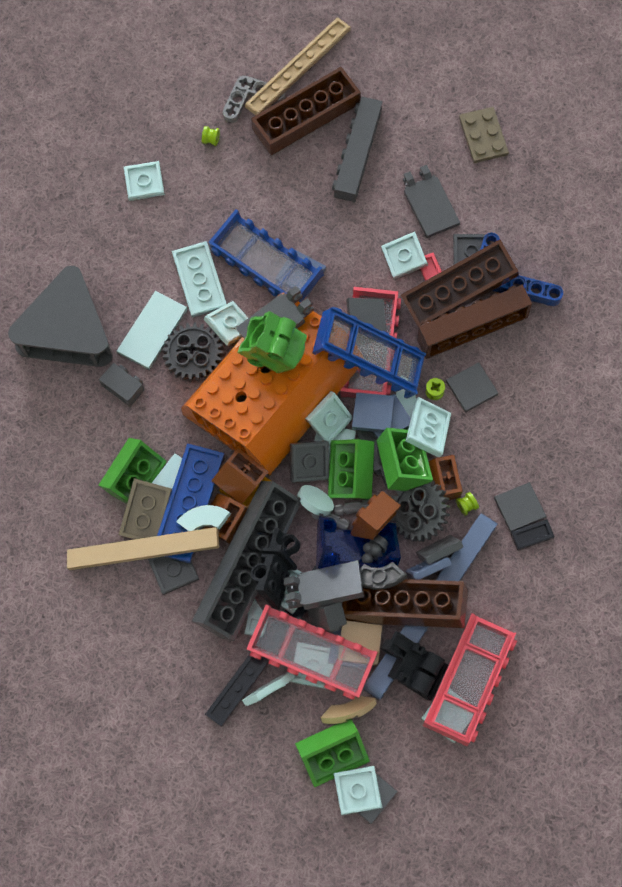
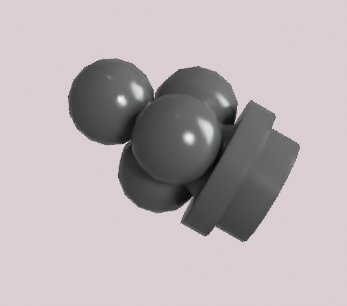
(374, 549)

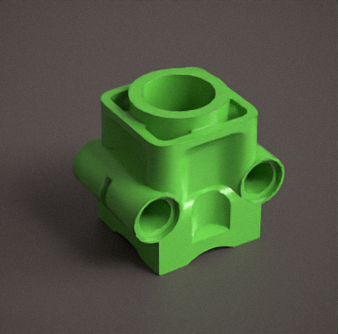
(273, 343)

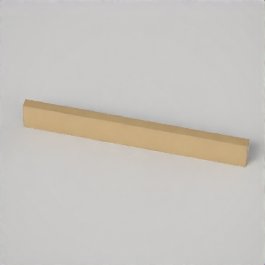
(297, 67)
(143, 548)

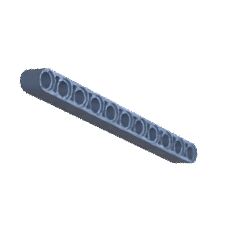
(461, 560)

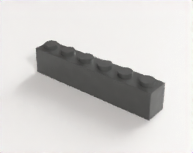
(357, 150)

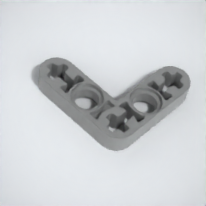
(243, 92)

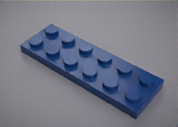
(190, 490)

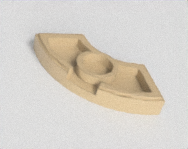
(356, 707)

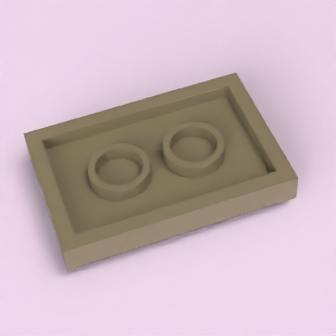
(483, 135)
(144, 510)

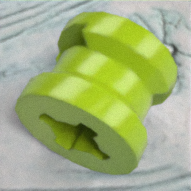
(210, 135)
(435, 393)
(467, 503)

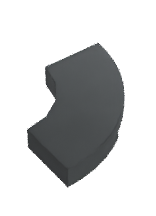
(382, 577)

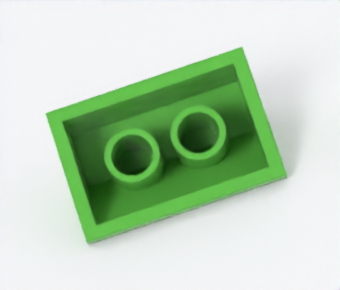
(133, 461)
(402, 462)
(351, 469)
(332, 752)

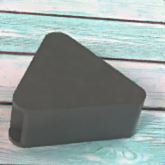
(62, 324)

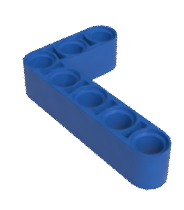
(544, 287)

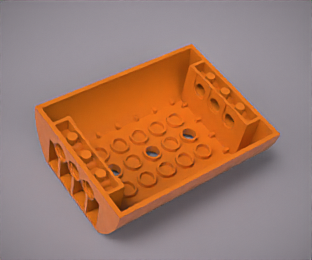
(274, 401)

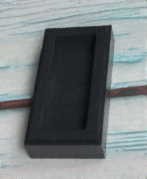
(532, 534)

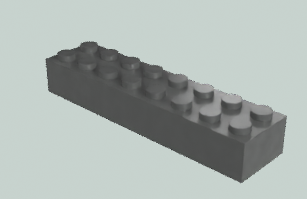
(232, 587)

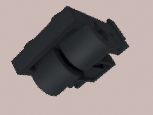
(271, 574)
(414, 665)

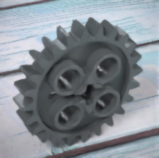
(195, 336)
(406, 521)

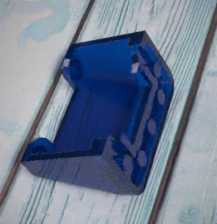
(340, 547)

